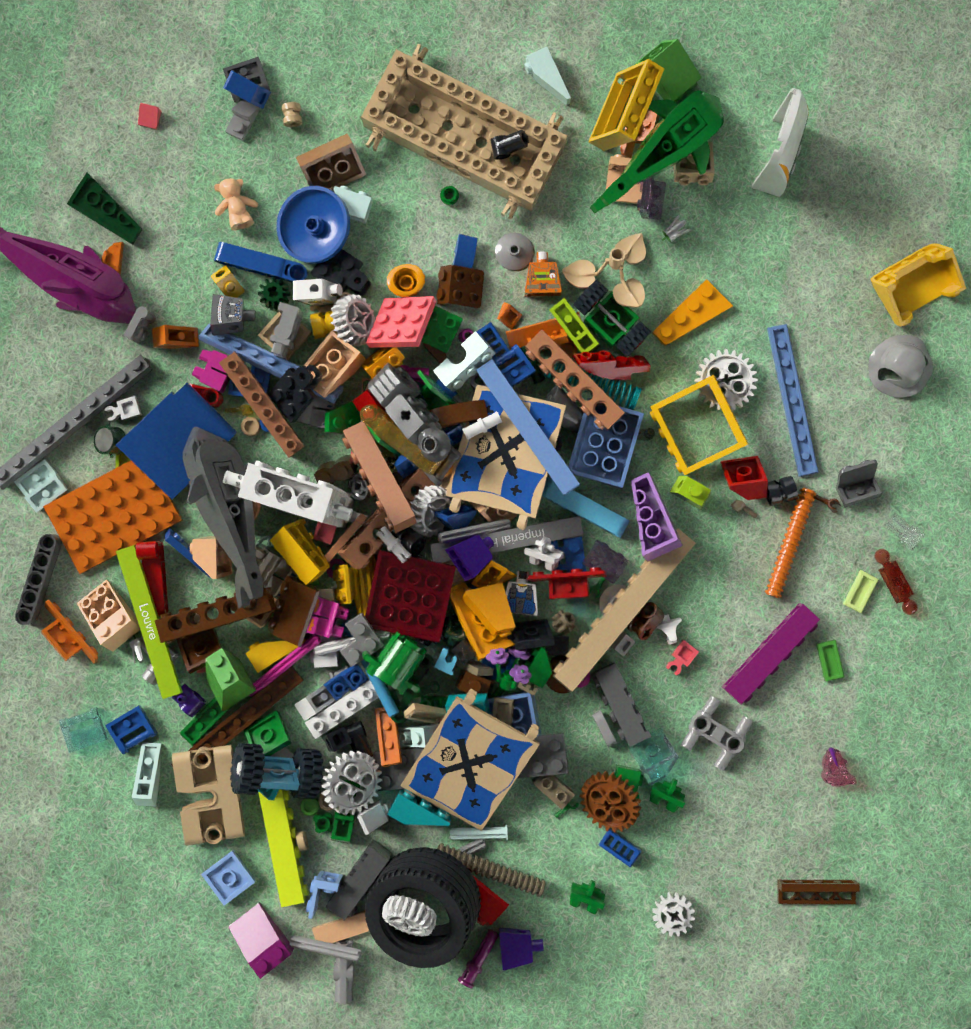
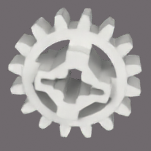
(669, 922)

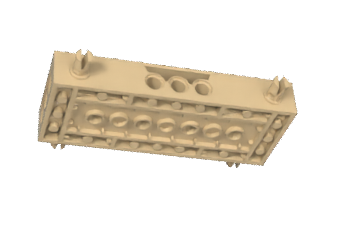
(473, 117)

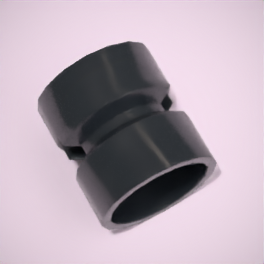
(781, 490)
(411, 540)

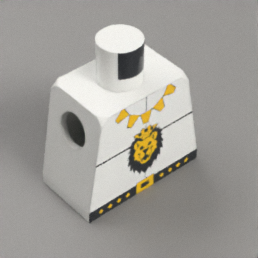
(316, 291)

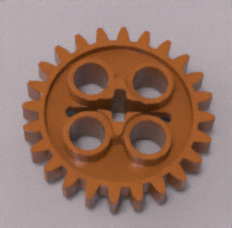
(615, 798)

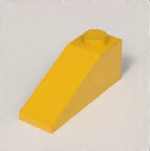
(269, 652)

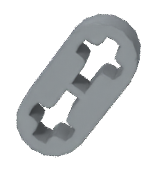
(604, 728)

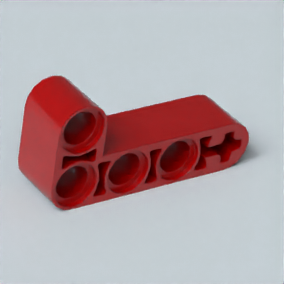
(153, 563)

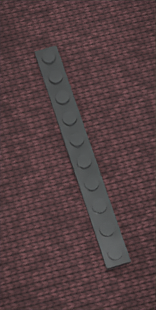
(73, 421)

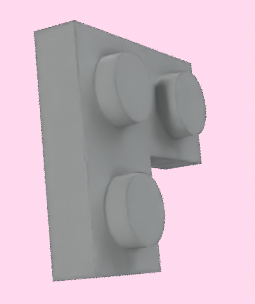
(365, 640)

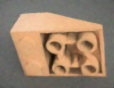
(109, 616)

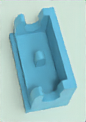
(446, 664)

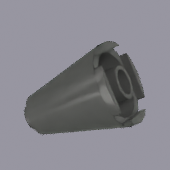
(573, 413)

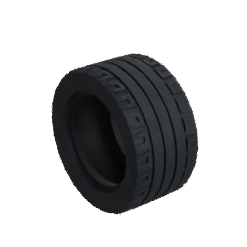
(444, 879)

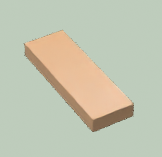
(341, 929)

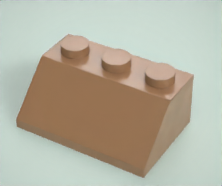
(332, 164)

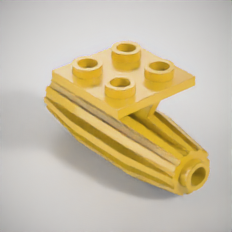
(354, 583)

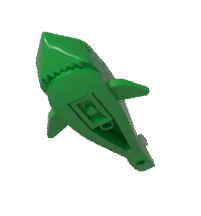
(674, 137)

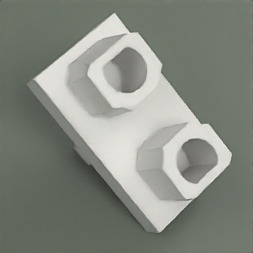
(546, 552)

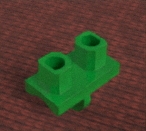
(670, 792)
(587, 894)

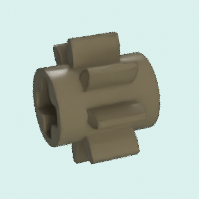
(563, 622)

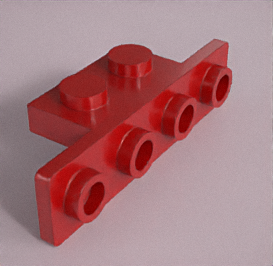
(568, 584)

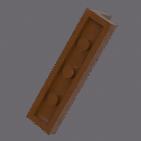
(817, 887)

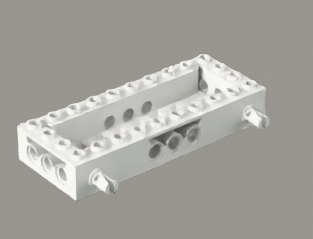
(275, 485)

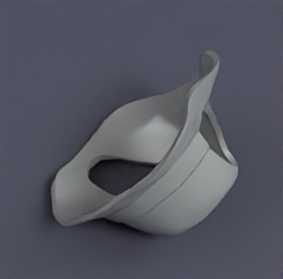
(906, 358)

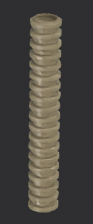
(497, 872)

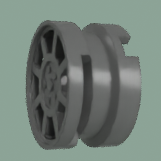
(359, 487)

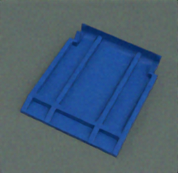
(161, 435)

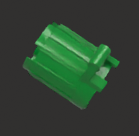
(396, 663)

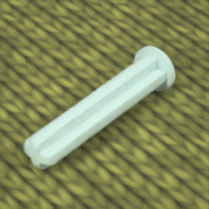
(474, 833)

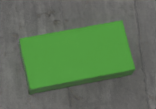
(830, 660)

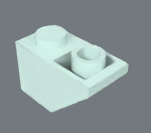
(358, 203)
(416, 735)

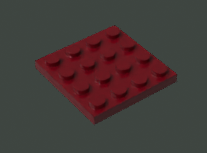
(409, 596)

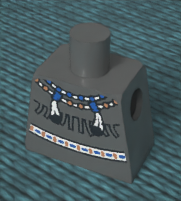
(229, 315)

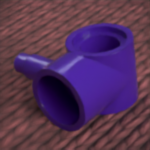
(189, 701)

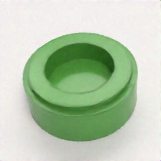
(309, 806)

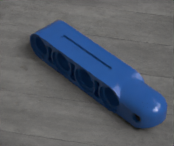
(259, 263)

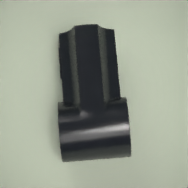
(506, 144)
(358, 738)

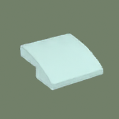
(41, 485)

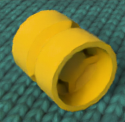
(322, 324)

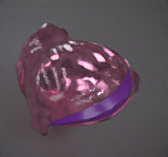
(835, 770)

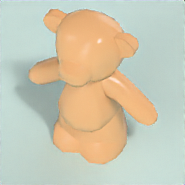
(238, 215)

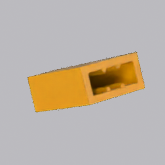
(491, 608)

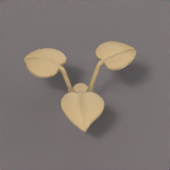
(628, 293)

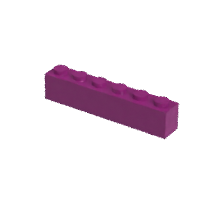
(771, 653)

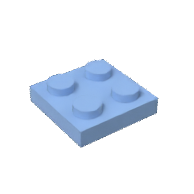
(228, 877)

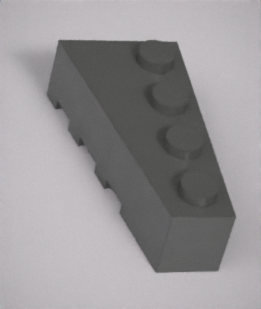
(621, 704)
(359, 879)

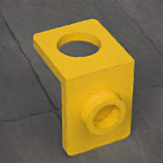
(227, 283)

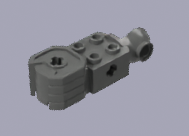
(398, 395)

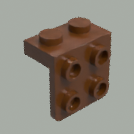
(460, 286)

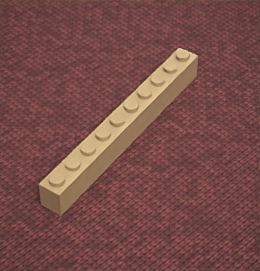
(619, 615)

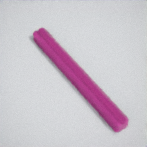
(286, 663)

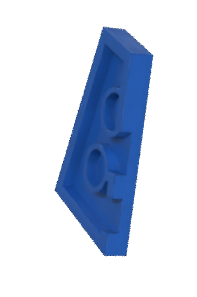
(181, 546)

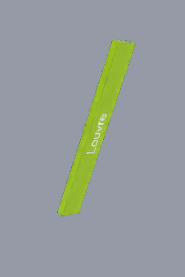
(146, 616)

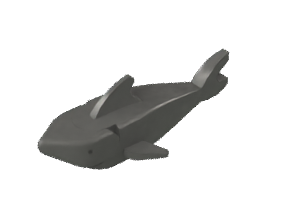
(226, 514)

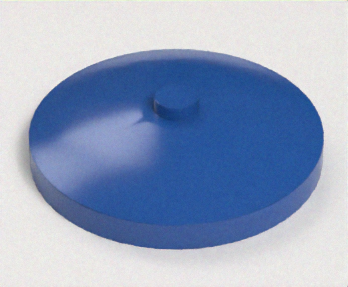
(313, 224)

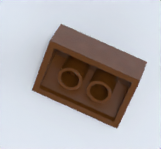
(293, 610)

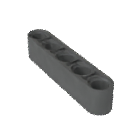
(31, 585)

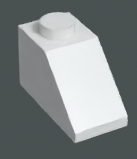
(314, 702)
(373, 816)

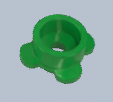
(319, 827)

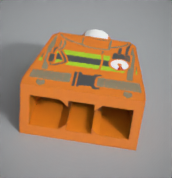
(543, 277)

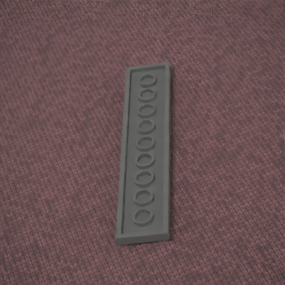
(548, 759)

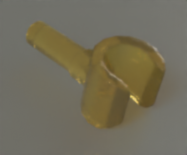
(245, 409)

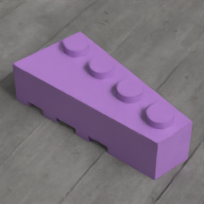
(655, 524)

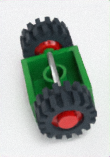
(611, 320)

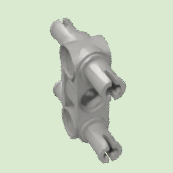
(717, 733)

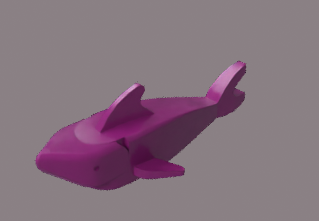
(71, 277)

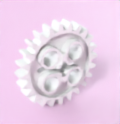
(721, 364)
(360, 765)

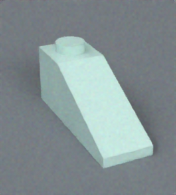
(544, 72)
(147, 775)

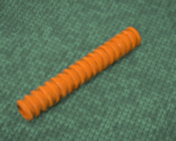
(790, 543)

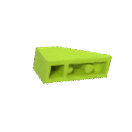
(574, 326)

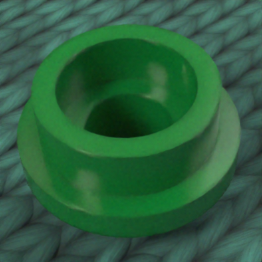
(449, 189)

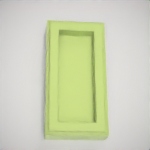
(860, 591)

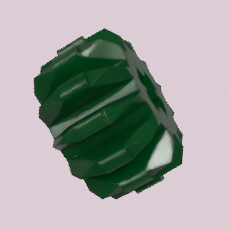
(266, 295)

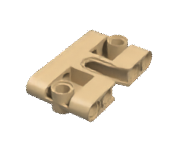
(217, 813)

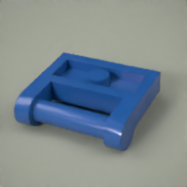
(517, 370)
(128, 723)

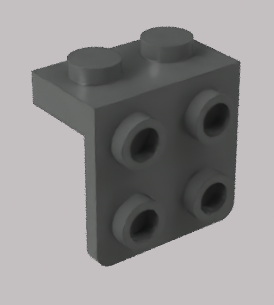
(858, 483)

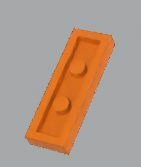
(388, 739)

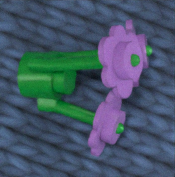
(510, 678)

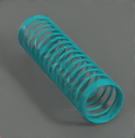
(635, 393)

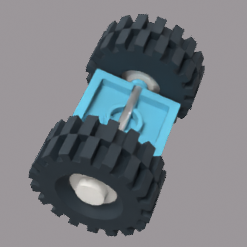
(255, 771)

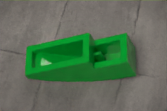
(344, 824)

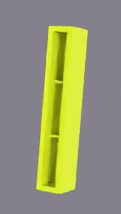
(283, 849)

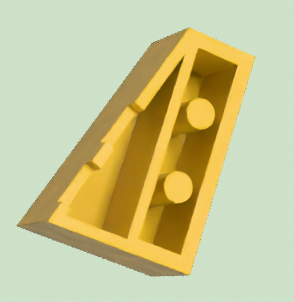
(300, 552)

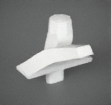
(669, 628)

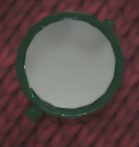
(106, 440)

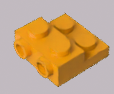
(380, 358)

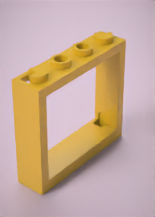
(646, 79)
(727, 411)

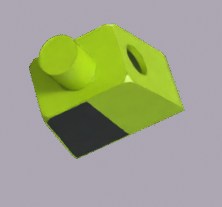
(691, 491)

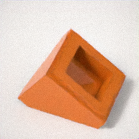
(509, 315)

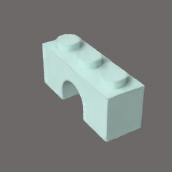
(477, 354)

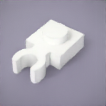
(127, 409)

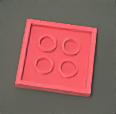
(401, 322)

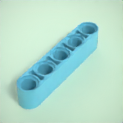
(586, 509)

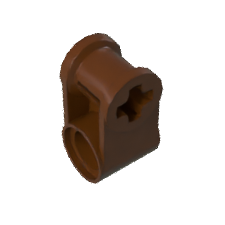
(646, 621)

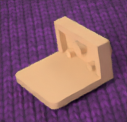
(615, 169)

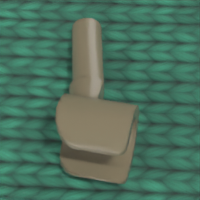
(739, 505)

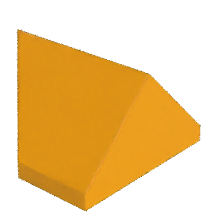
(492, 574)

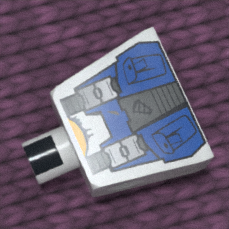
(522, 595)

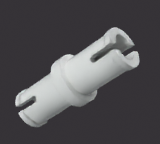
(482, 425)
(393, 544)

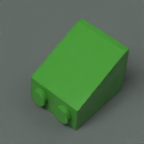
(679, 69)
(227, 678)

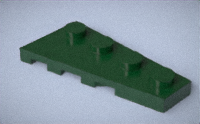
(100, 207)

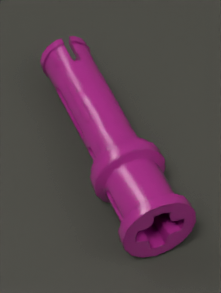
(474, 966)

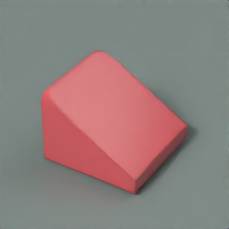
(149, 116)

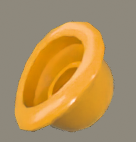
(406, 280)

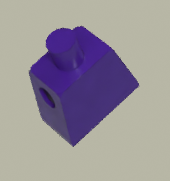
(471, 555)
(517, 947)

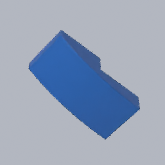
(465, 251)
(345, 681)

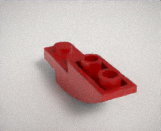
(606, 366)

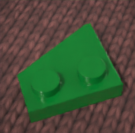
(341, 418)

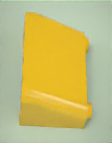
(918, 281)

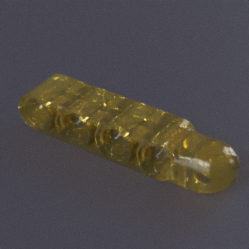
(389, 432)

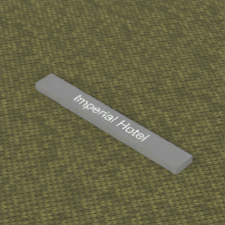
(517, 538)

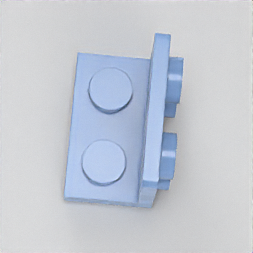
(328, 883)

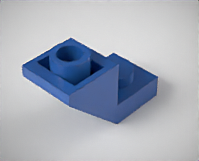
(247, 89)

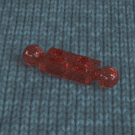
(896, 582)

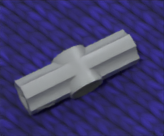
(343, 976)

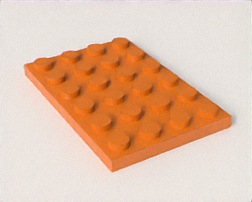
(111, 515)

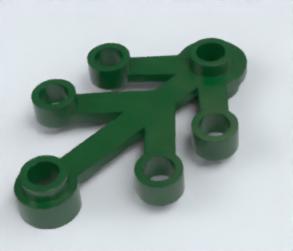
(409, 694)

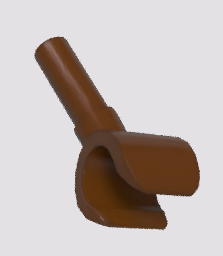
(828, 502)

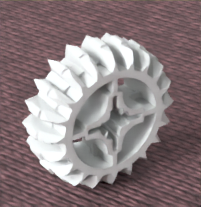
(353, 319)
(424, 509)
(409, 915)

